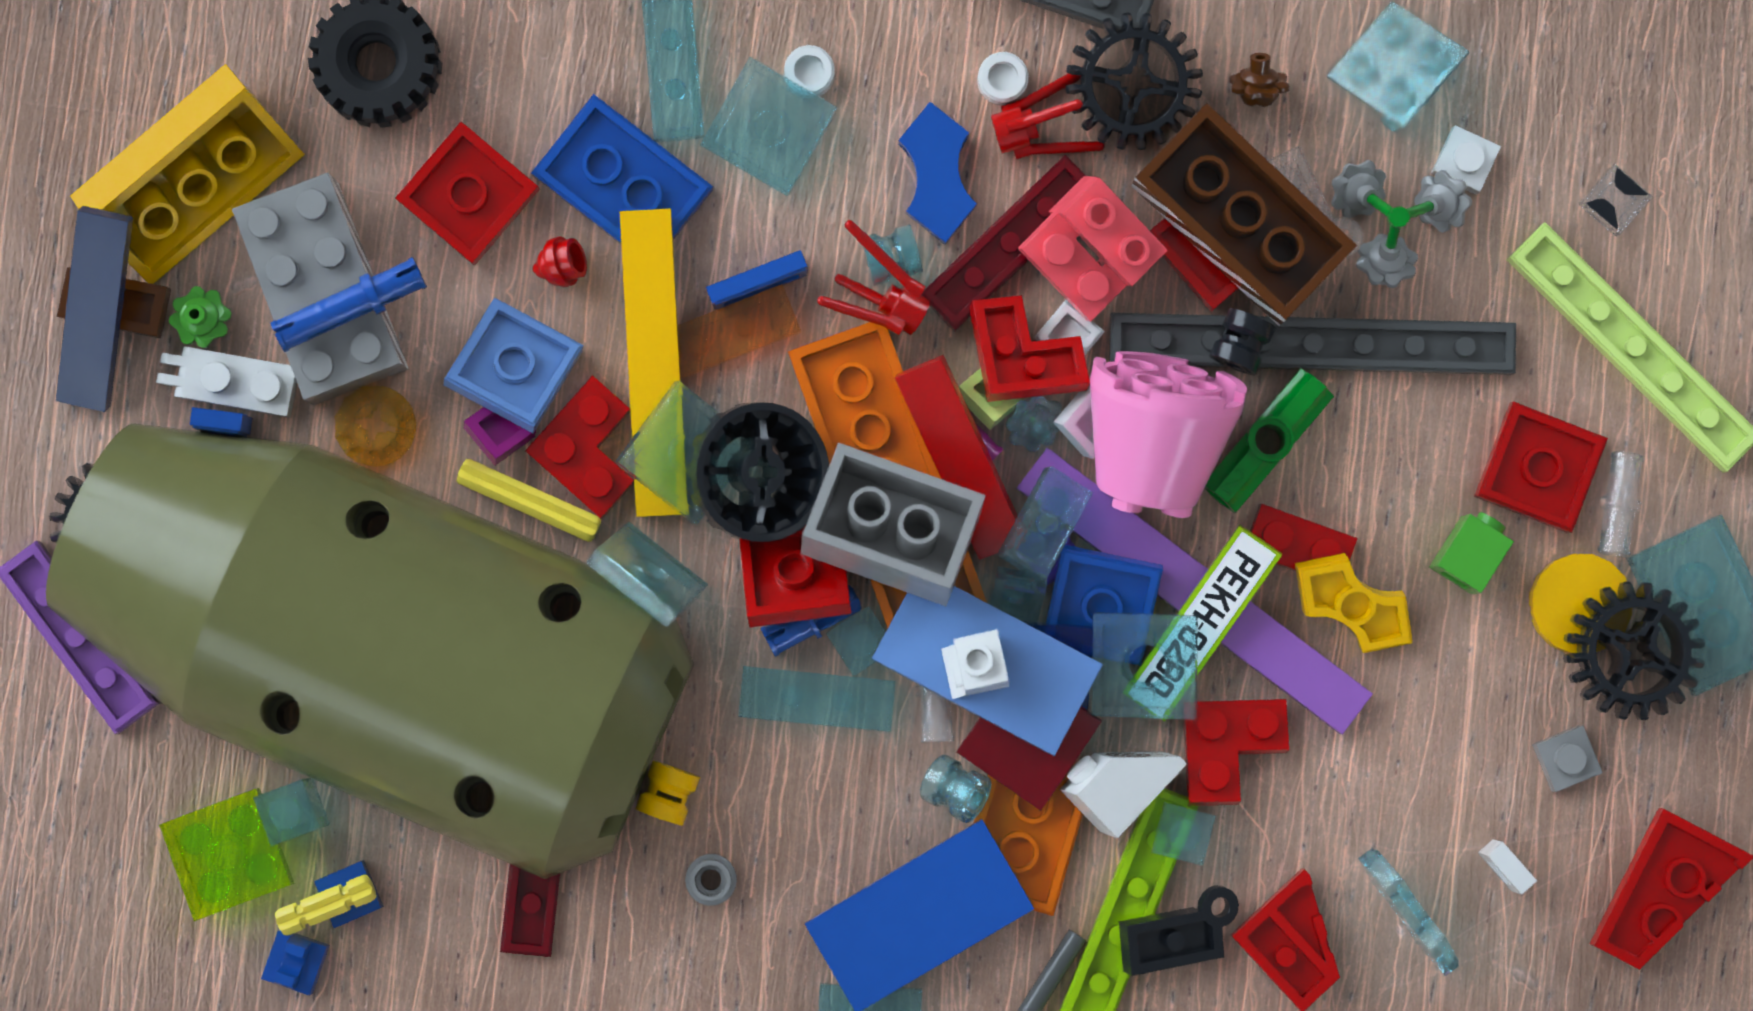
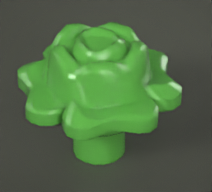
(200, 317)

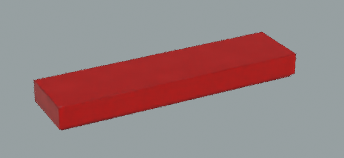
(958, 447)

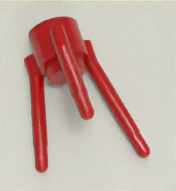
(1017, 126)
(900, 307)

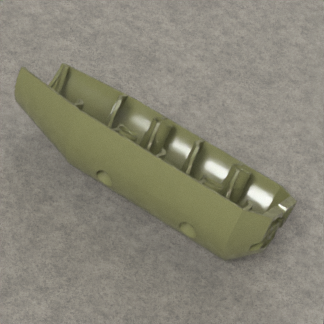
(415, 655)

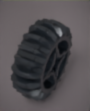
(1176, 89)
(1646, 633)

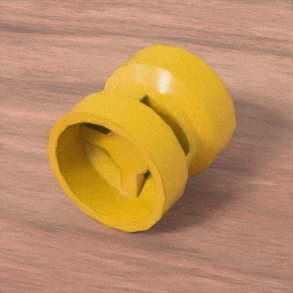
(672, 782)

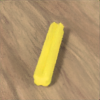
(528, 500)

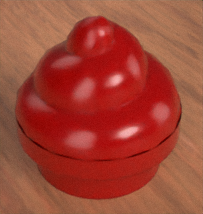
(561, 262)

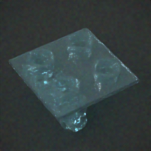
(1398, 65)

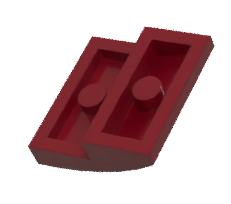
(1022, 766)

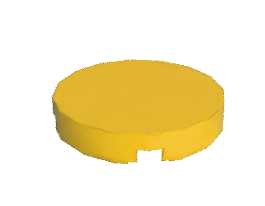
(1561, 591)

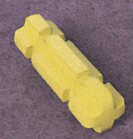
(325, 905)

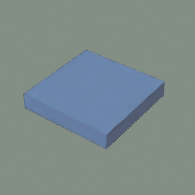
(513, 365)

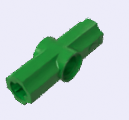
(1289, 417)

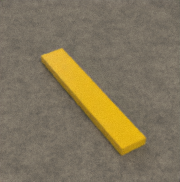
(649, 324)

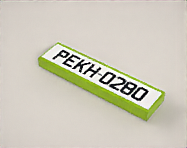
(1220, 596)

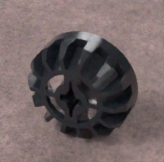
(794, 472)

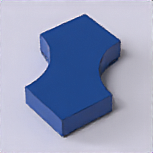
(940, 197)

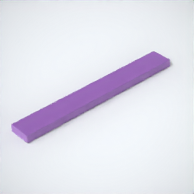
(1254, 635)

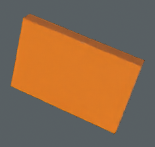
(1034, 840)

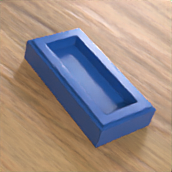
(758, 280)

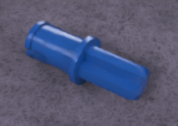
(786, 635)

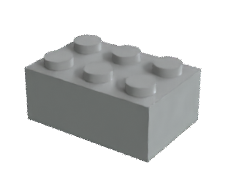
(892, 524)

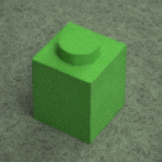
(1472, 552)

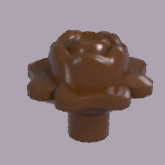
(1259, 82)

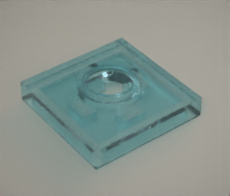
(1119, 692)

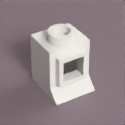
(975, 664)

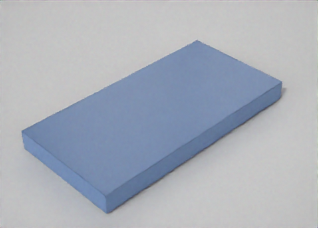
(1044, 674)

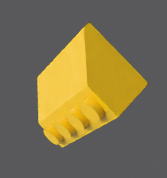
(191, 172)

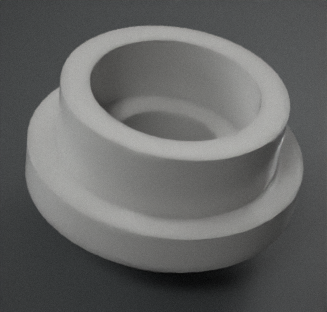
(699, 891)

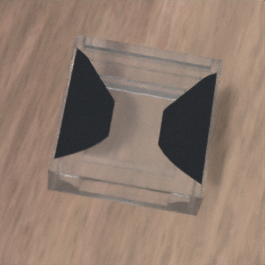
(1615, 200)

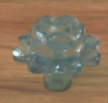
(1033, 423)

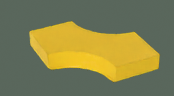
(1333, 591)

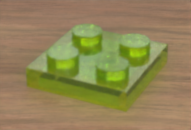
(224, 855)

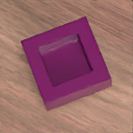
(496, 435)

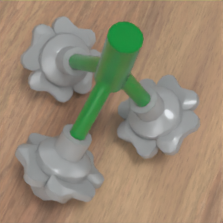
(1387, 257)

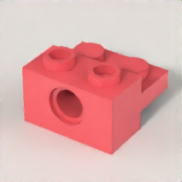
(1109, 230)

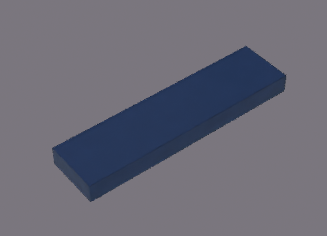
(94, 308)

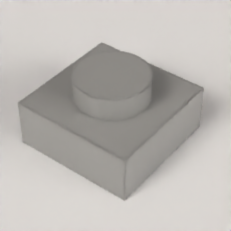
(1567, 758)

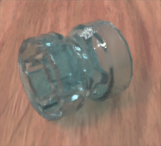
(906, 251)
(955, 788)

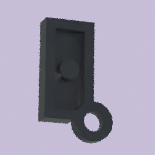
(1177, 935)

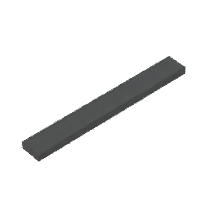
(1330, 343)

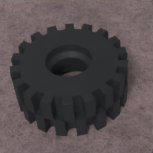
(337, 53)

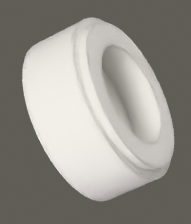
(811, 68)
(1002, 78)

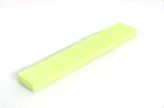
(1633, 347)

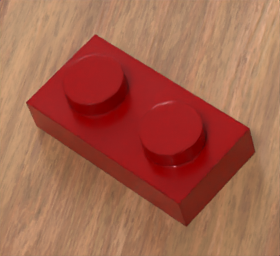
(1299, 538)

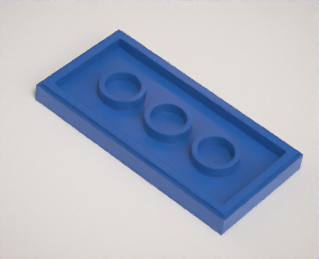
(919, 916)

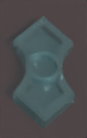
(1409, 910)

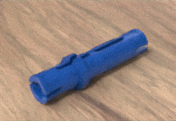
(353, 302)

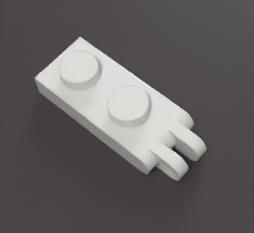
(231, 381)

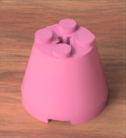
(1159, 429)

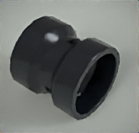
(1242, 341)

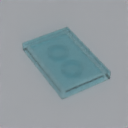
(1713, 580)

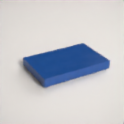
(613, 167)

